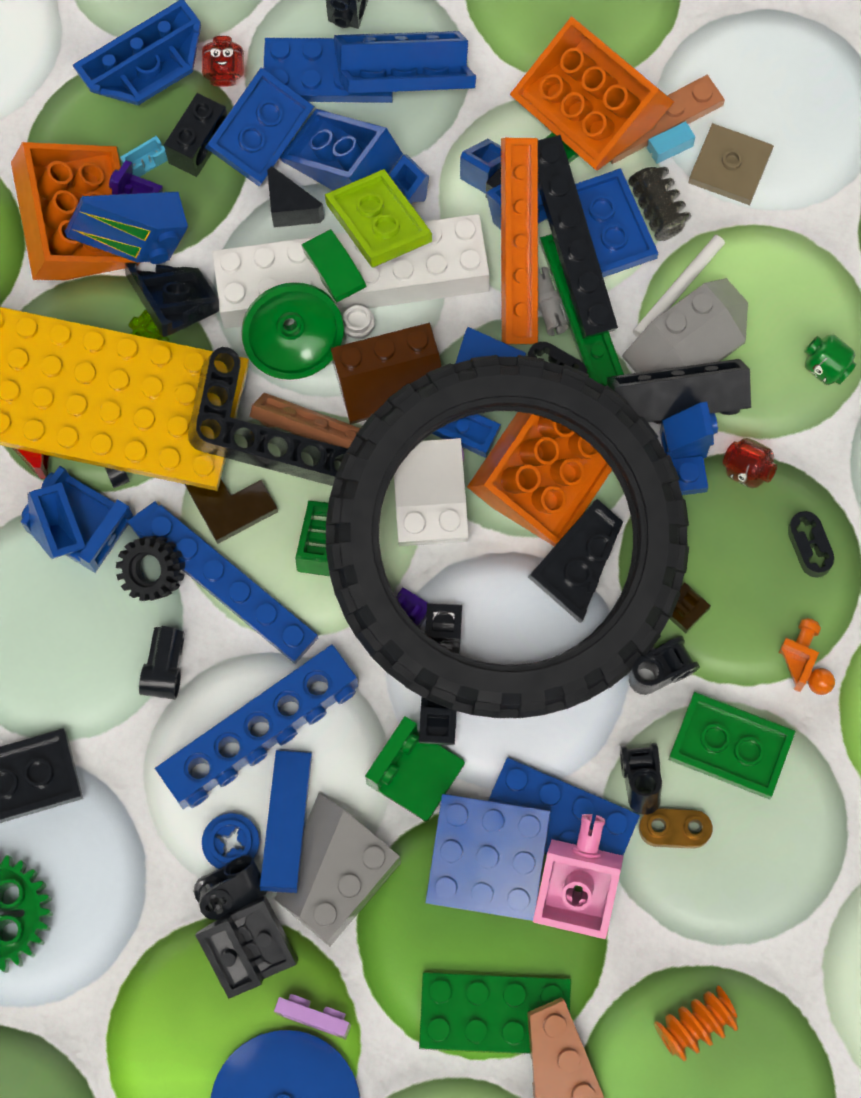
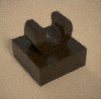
(689, 609)

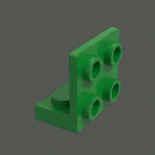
(413, 771)

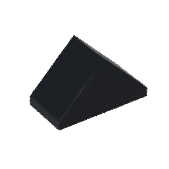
(291, 203)

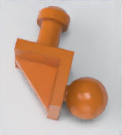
(801, 660)

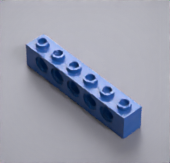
(324, 667)

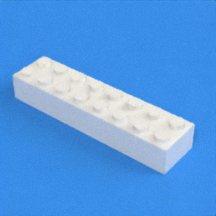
(441, 269)

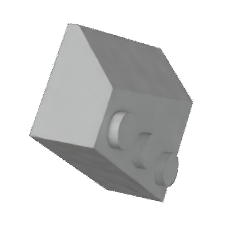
(338, 871)

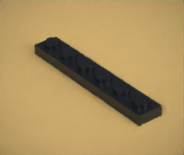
(573, 240)

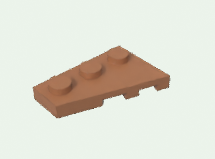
(558, 1055)

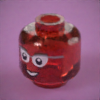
(222, 61)
(749, 463)

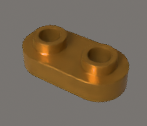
(676, 829)

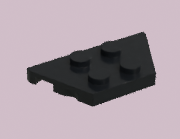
(173, 296)

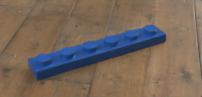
(232, 587)

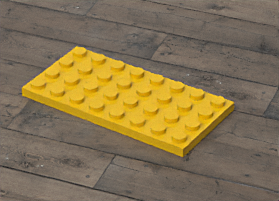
(105, 398)

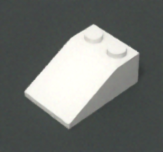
(431, 495)

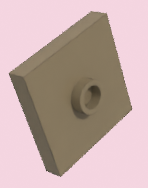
(730, 164)

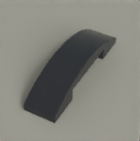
(437, 721)

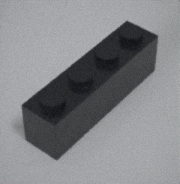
(672, 390)

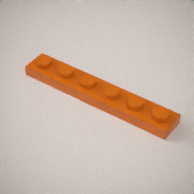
(519, 240)

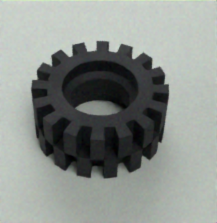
(132, 572)

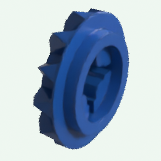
(226, 826)

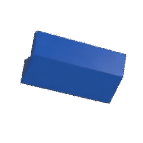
(403, 62)

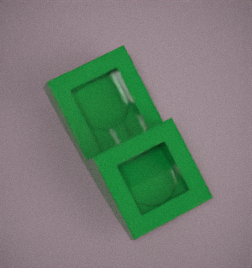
(333, 265)

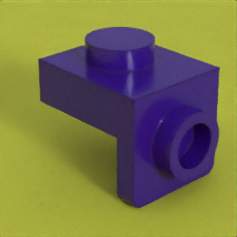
(125, 183)

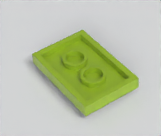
(378, 218)

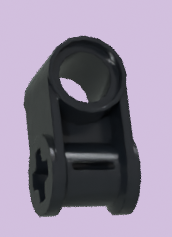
(668, 663)
(642, 772)
(233, 885)

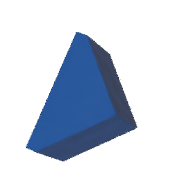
(480, 163)
(53, 521)

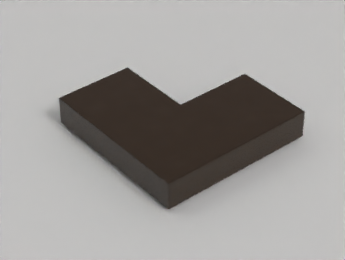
(233, 513)

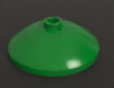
(297, 348)

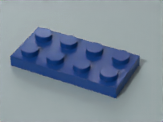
(312, 70)
(534, 789)

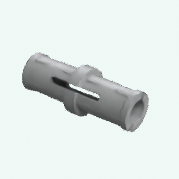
(549, 304)

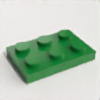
(732, 745)

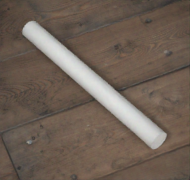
(681, 283)

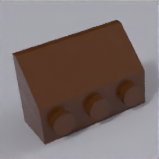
(381, 366)

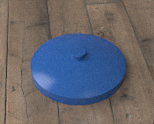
(285, 1067)

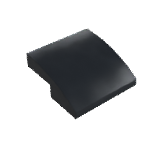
(247, 947)

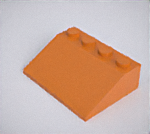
(590, 95)
(48, 189)
(540, 476)

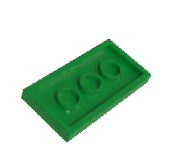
(483, 1011)

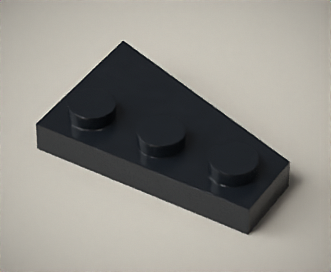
(577, 560)

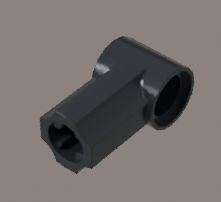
(162, 672)

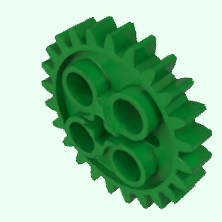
(28, 900)

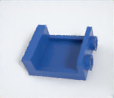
(97, 517)

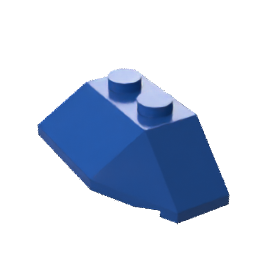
(144, 57)

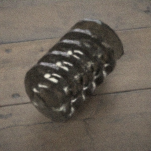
(659, 202)

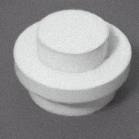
(358, 321)

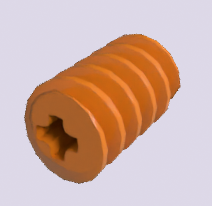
(698, 1024)

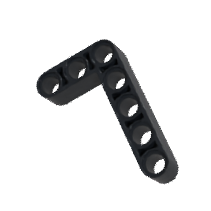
(257, 436)

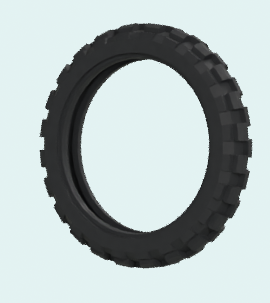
(625, 444)

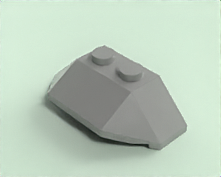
(693, 331)

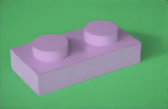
(298, 1010)

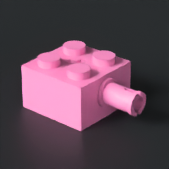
(583, 866)

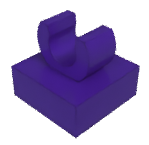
(413, 606)

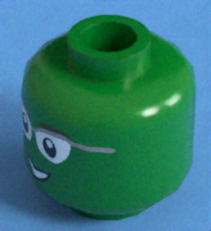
(830, 359)

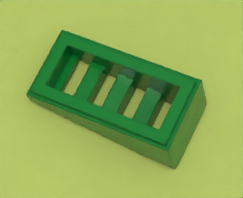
(313, 558)

